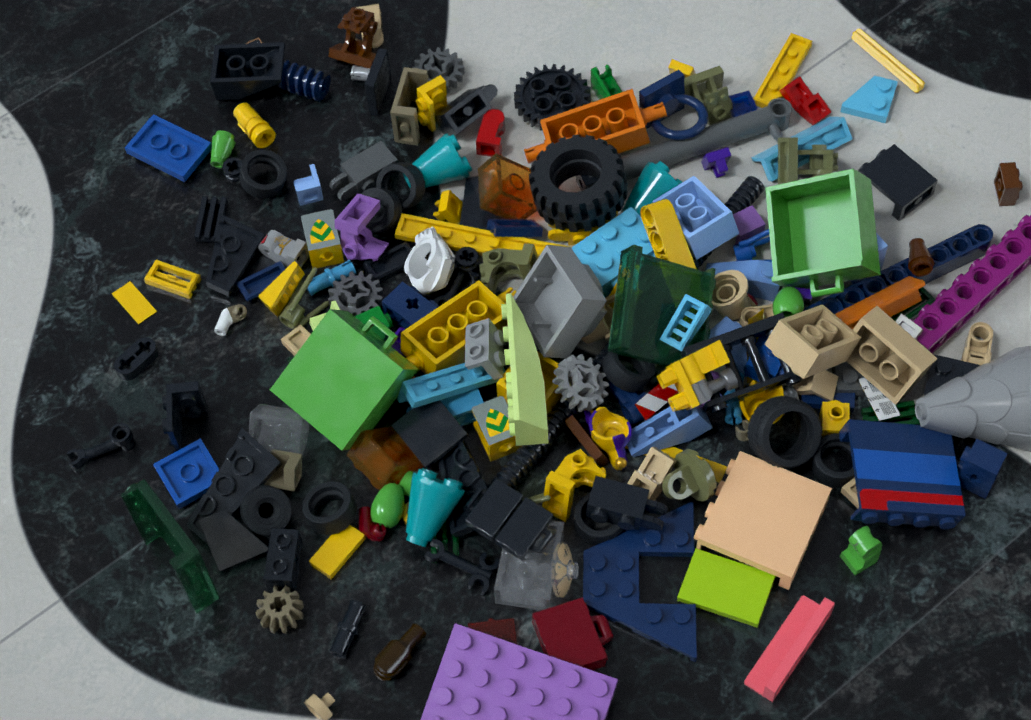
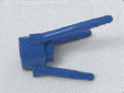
(746, 249)

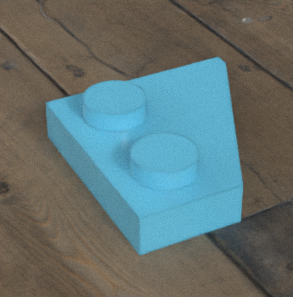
(872, 99)

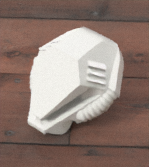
(435, 272)

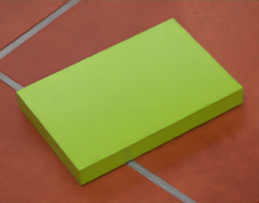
(726, 587)

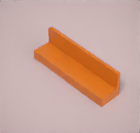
(890, 300)

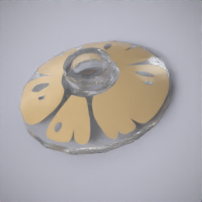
(563, 570)

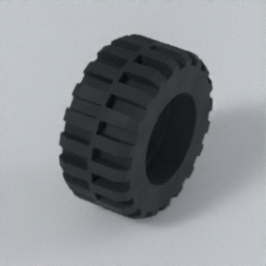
(574, 158)

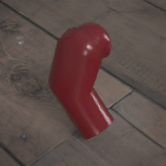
(368, 528)

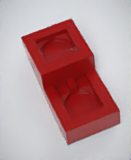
(806, 104)

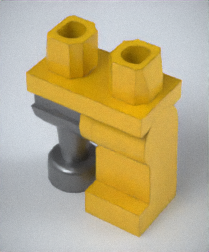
(690, 379)

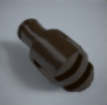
(397, 653)

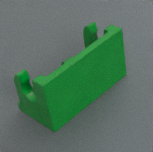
(604, 84)

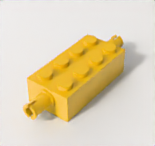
(439, 337)

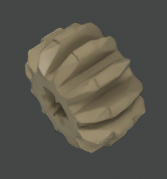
(269, 609)

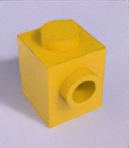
(834, 416)

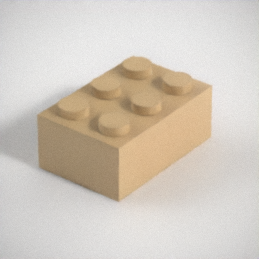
(812, 341)
(889, 355)

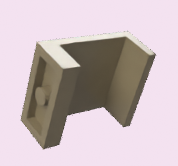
(402, 115)

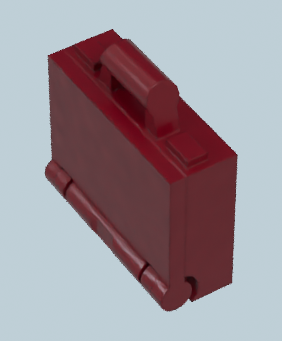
(570, 634)

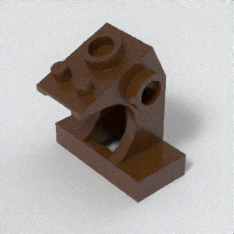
(355, 50)

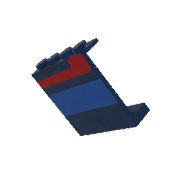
(904, 474)

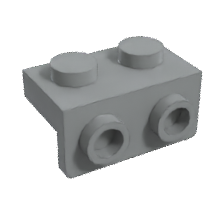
(485, 348)

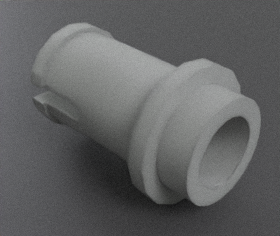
(359, 73)

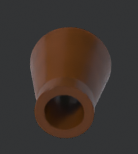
(920, 260)

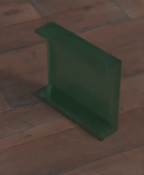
(646, 301)
(154, 521)

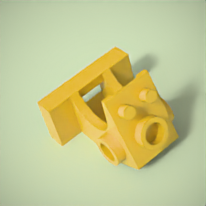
(561, 484)

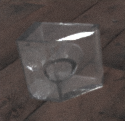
(279, 428)

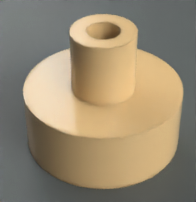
(319, 707)

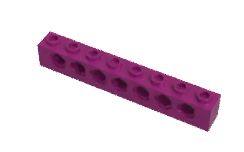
(975, 294)

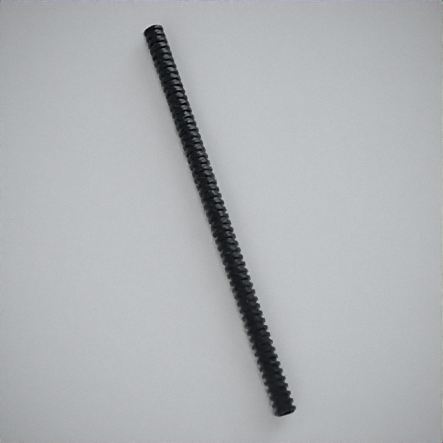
(530, 454)

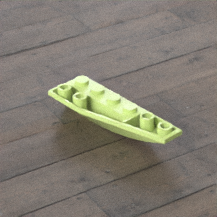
(525, 382)

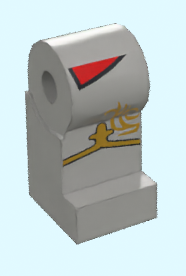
(283, 249)

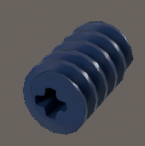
(304, 83)

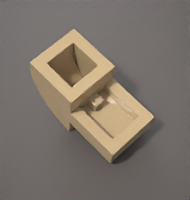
(652, 472)

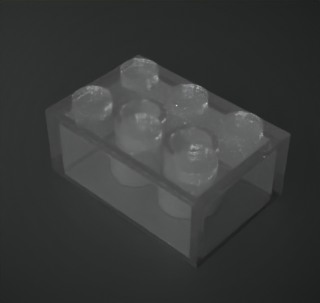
(528, 581)

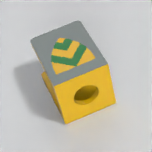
(322, 239)
(493, 428)

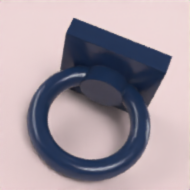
(672, 93)

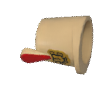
(731, 294)

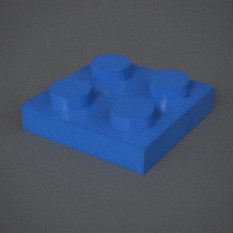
(187, 473)

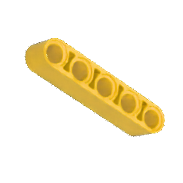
(666, 233)

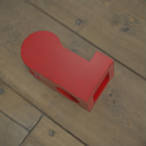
(491, 129)

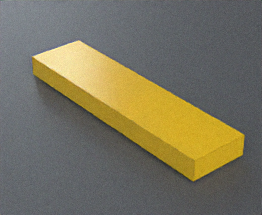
(783, 69)

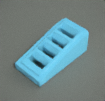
(682, 311)

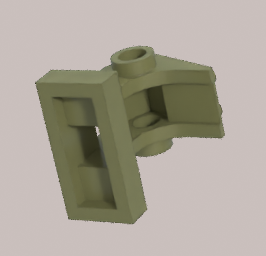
(716, 101)
(821, 160)
(509, 261)

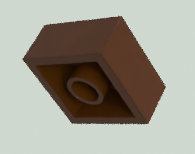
(1007, 184)

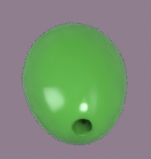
(788, 301)
(388, 505)

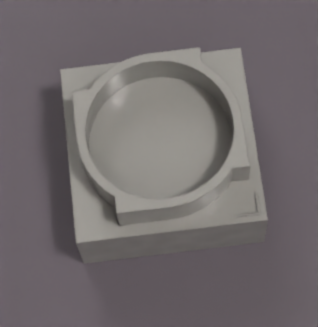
(560, 301)

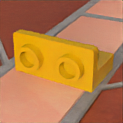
(430, 100)

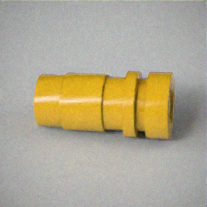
(253, 125)

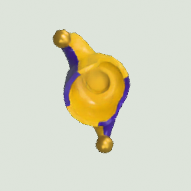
(610, 434)

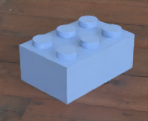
(701, 216)

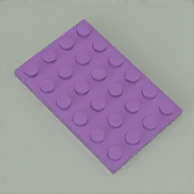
(506, 681)

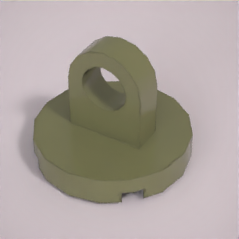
(694, 475)

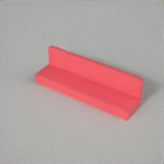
(788, 647)

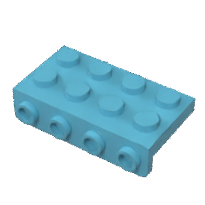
(604, 247)

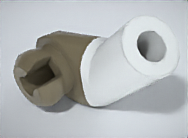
(230, 316)

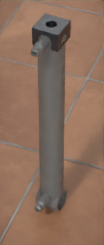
(770, 118)

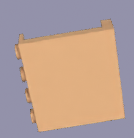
(763, 516)

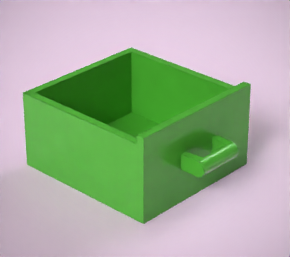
(822, 231)
(344, 377)

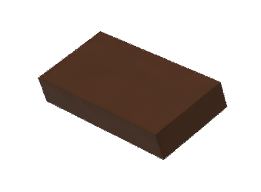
(586, 440)

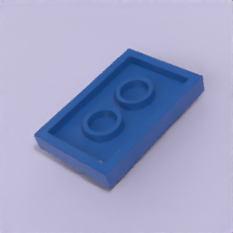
(168, 148)

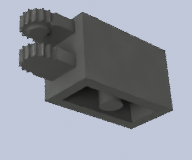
(362, 171)

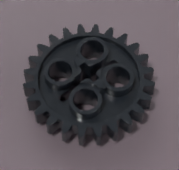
(550, 93)

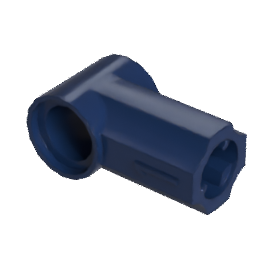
(627, 401)

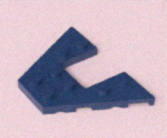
(613, 581)

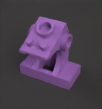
(355, 236)

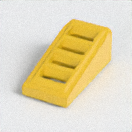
(281, 289)

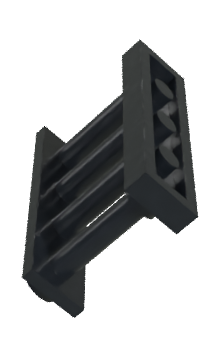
(747, 337)

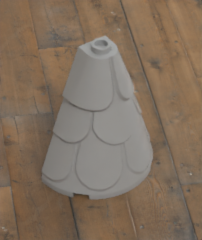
(985, 403)

